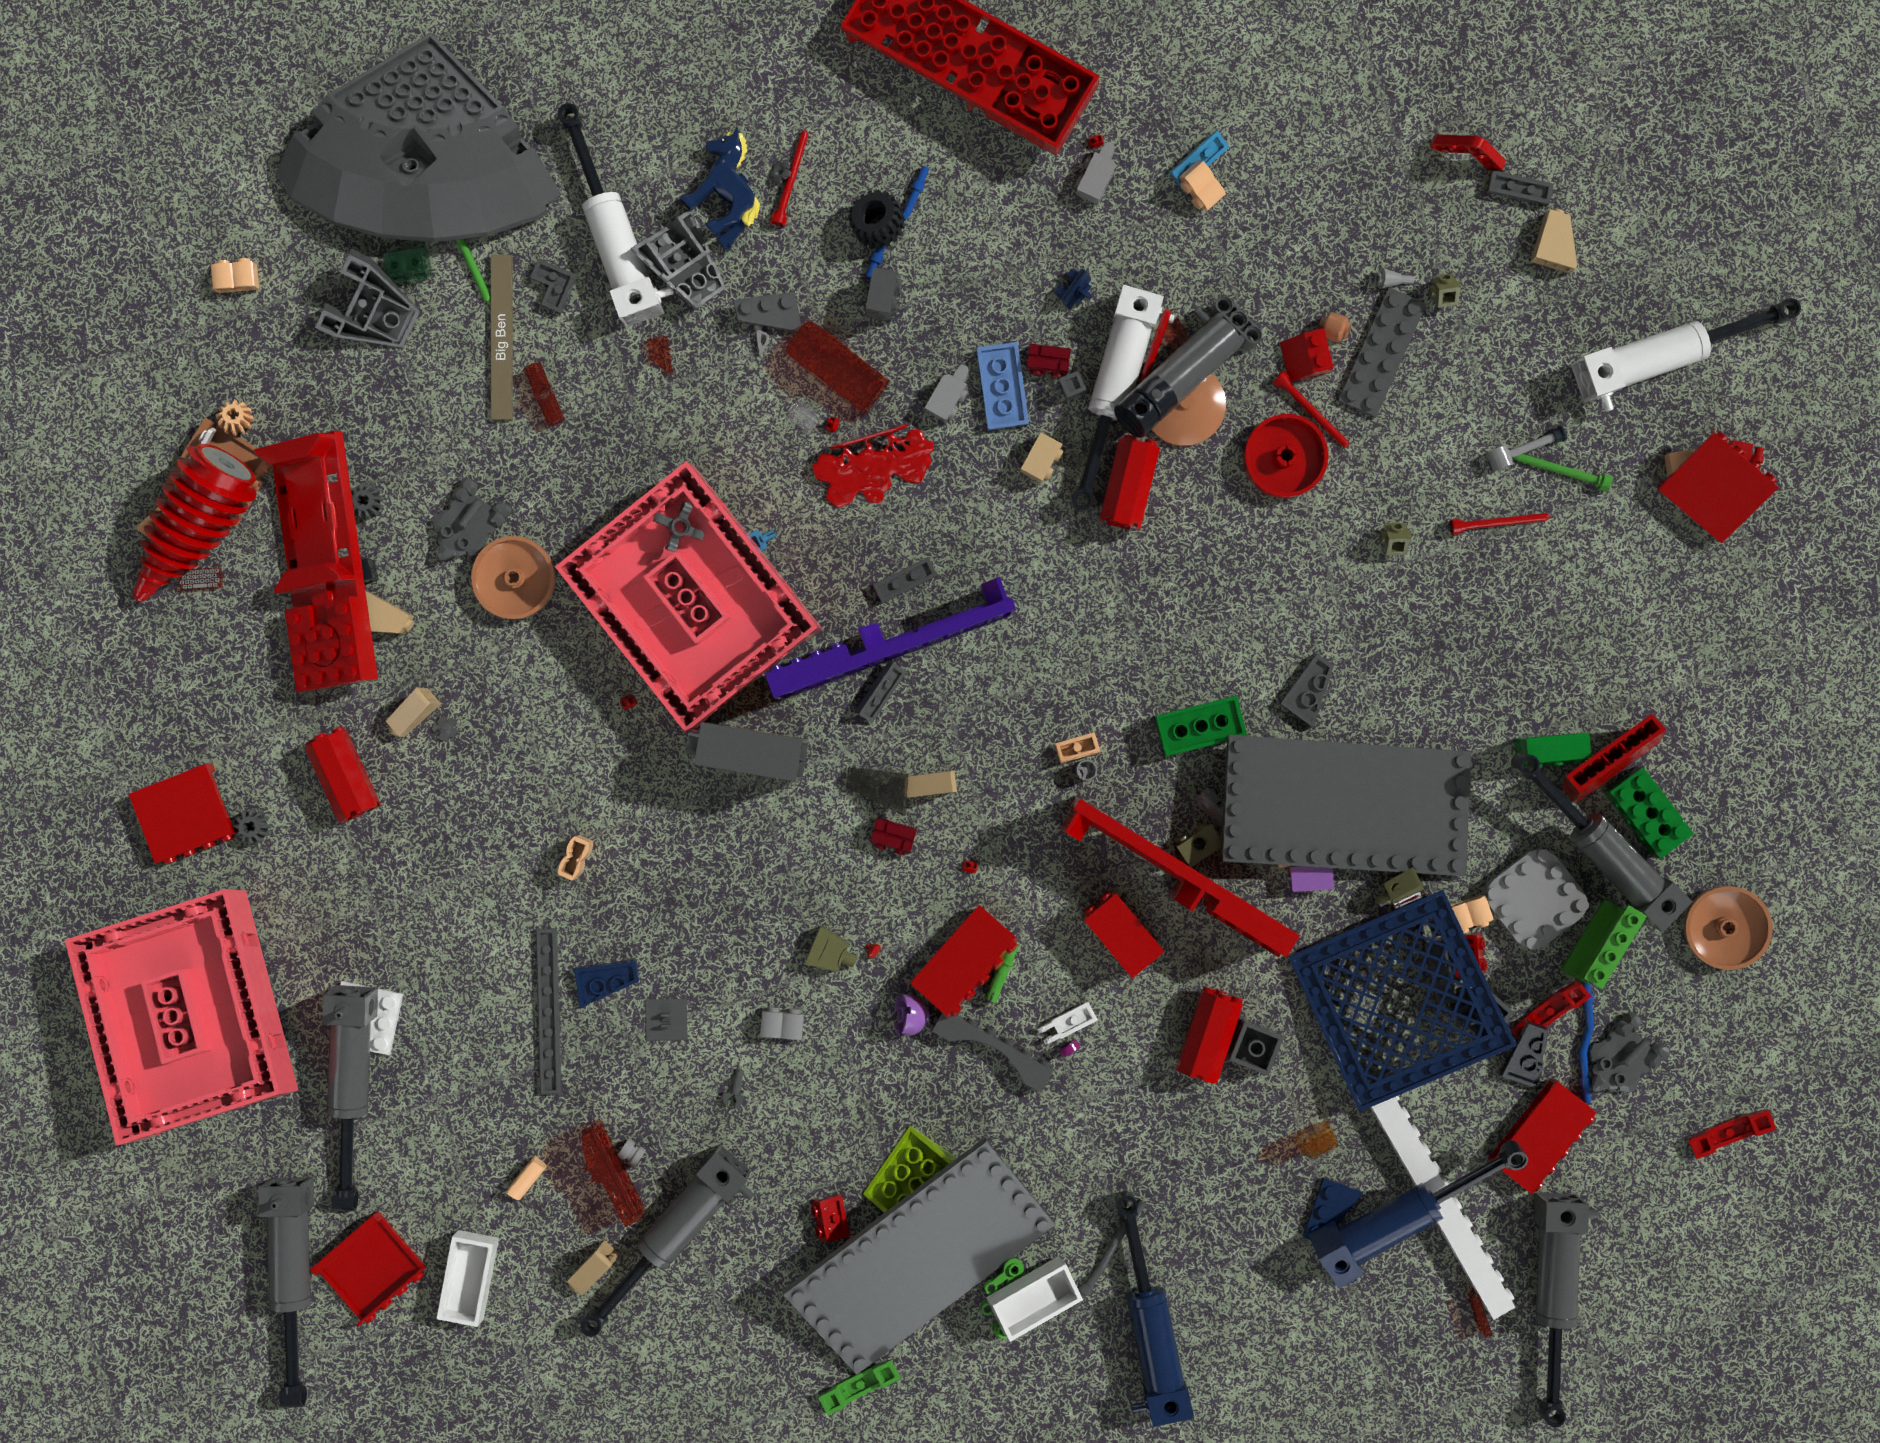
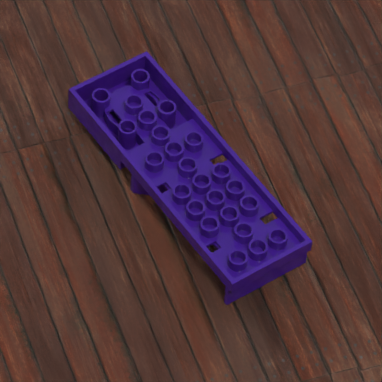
(841, 661)

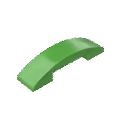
(869, 1379)

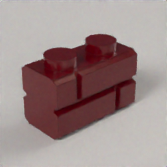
(1048, 360)
(893, 836)

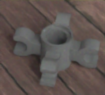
(674, 538)

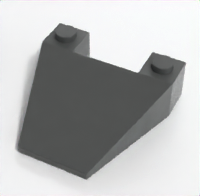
(377, 309)

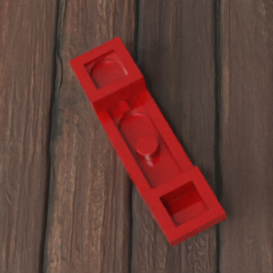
(1554, 1006)
(1730, 1131)

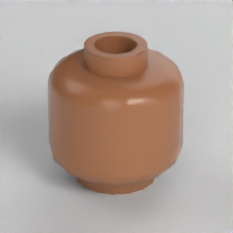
(1336, 327)

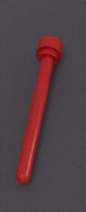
(779, 215)
(1155, 344)
(1284, 383)
(1460, 525)

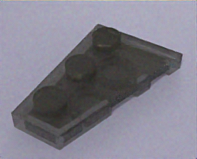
(880, 786)

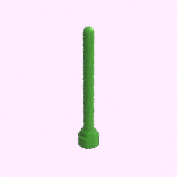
(474, 269)
(1603, 481)

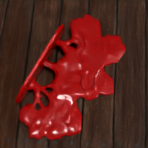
(872, 469)

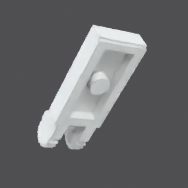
(1069, 1022)

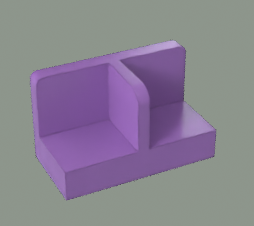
(1310, 878)

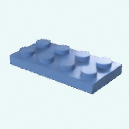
(1002, 386)

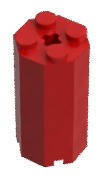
(1129, 482)
(342, 774)
(1209, 1035)

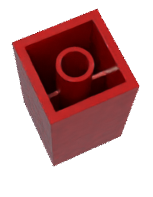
(1122, 933)

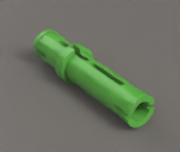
(1000, 976)

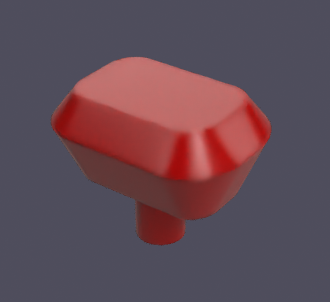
(1095, 141)
(832, 425)
(628, 702)
(968, 866)
(873, 950)

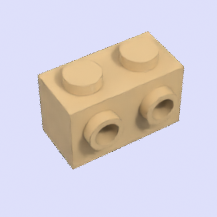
(1041, 458)

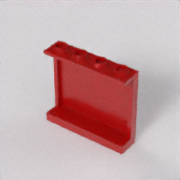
(1718, 486)
(182, 814)
(370, 1268)

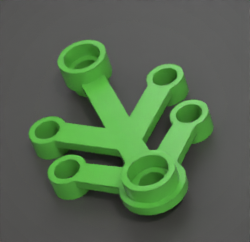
(1007, 1275)

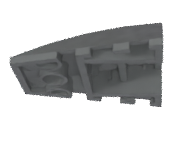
(682, 260)

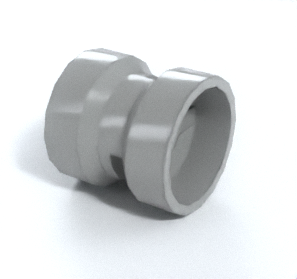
(1086, 770)
(633, 1153)

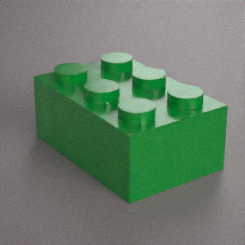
(1556, 748)

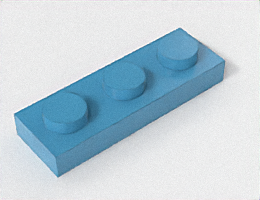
(1207, 151)

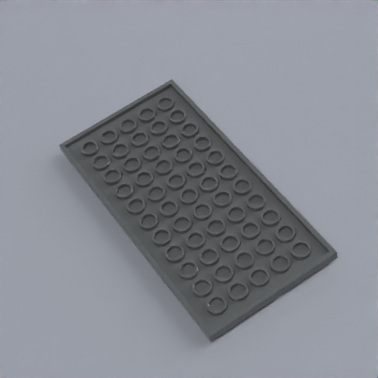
(1345, 805)
(919, 1257)

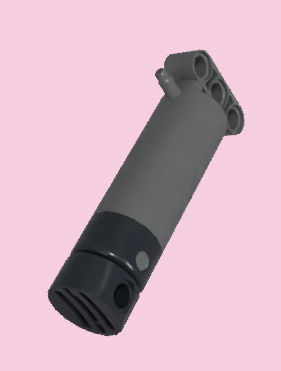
(1187, 366)

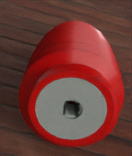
(193, 515)

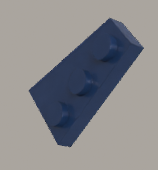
(600, 980)
(1330, 1204)

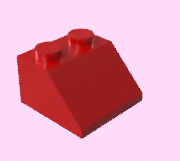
(1307, 355)

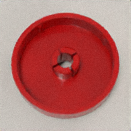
(1306, 450)

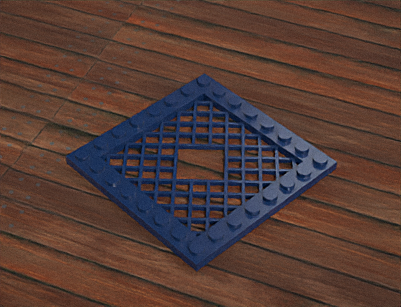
(1422, 1072)

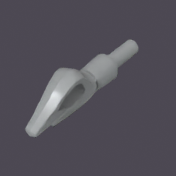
(759, 333)

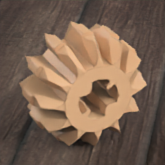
(229, 412)

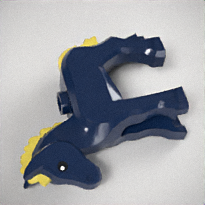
(729, 187)

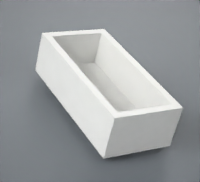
(467, 1278)
(1034, 1298)

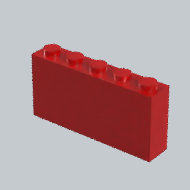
(1613, 758)
(964, 962)
(1546, 1133)

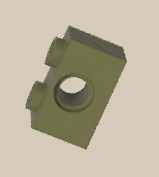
(1211, 840)

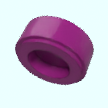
(1069, 1048)

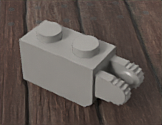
(1097, 175)
(948, 394)

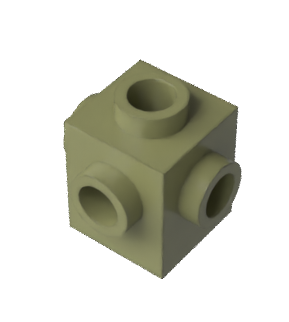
(1445, 290)
(1395, 538)

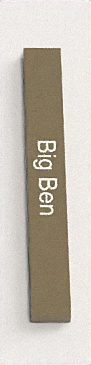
(501, 337)

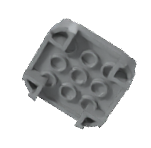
(1536, 898)

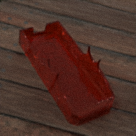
(836, 366)
(609, 1170)

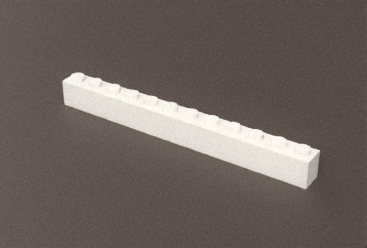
(1454, 1226)

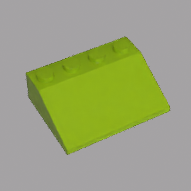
(906, 1169)

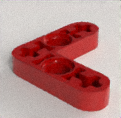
(1470, 144)

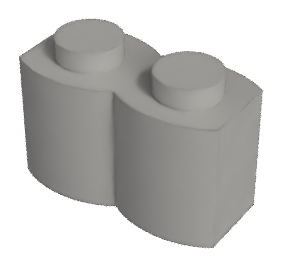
(782, 1023)

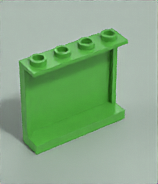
(1603, 943)

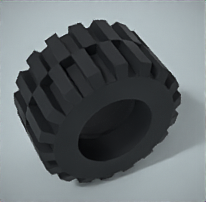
(869, 207)

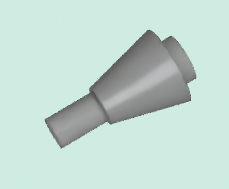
(1388, 278)

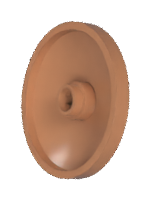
(1195, 416)
(513, 577)
(1728, 927)

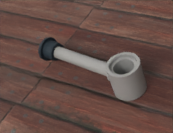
(1502, 456)

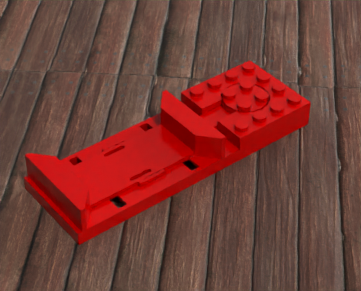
(997, 71)
(330, 609)
(1190, 884)

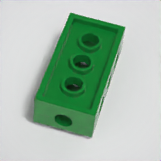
(1187, 718)
(1661, 812)

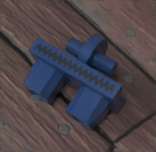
(1077, 290)

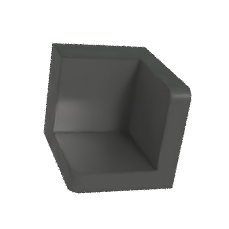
(1072, 386)

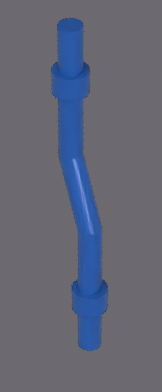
(917, 187)
(1584, 1079)

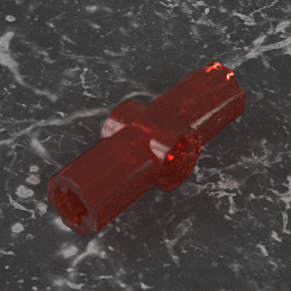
(539, 383)

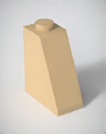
(1555, 242)
(387, 617)
(412, 712)
(931, 784)
(593, 1268)

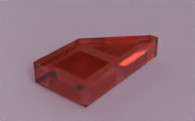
(660, 353)

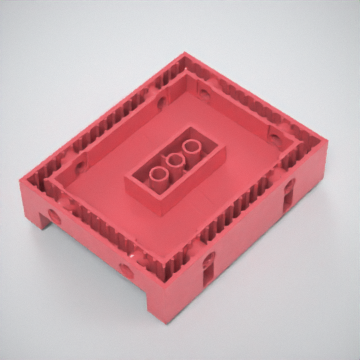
(690, 618)
(180, 1015)

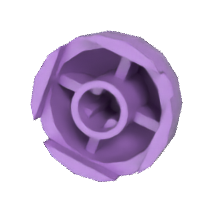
(910, 1015)

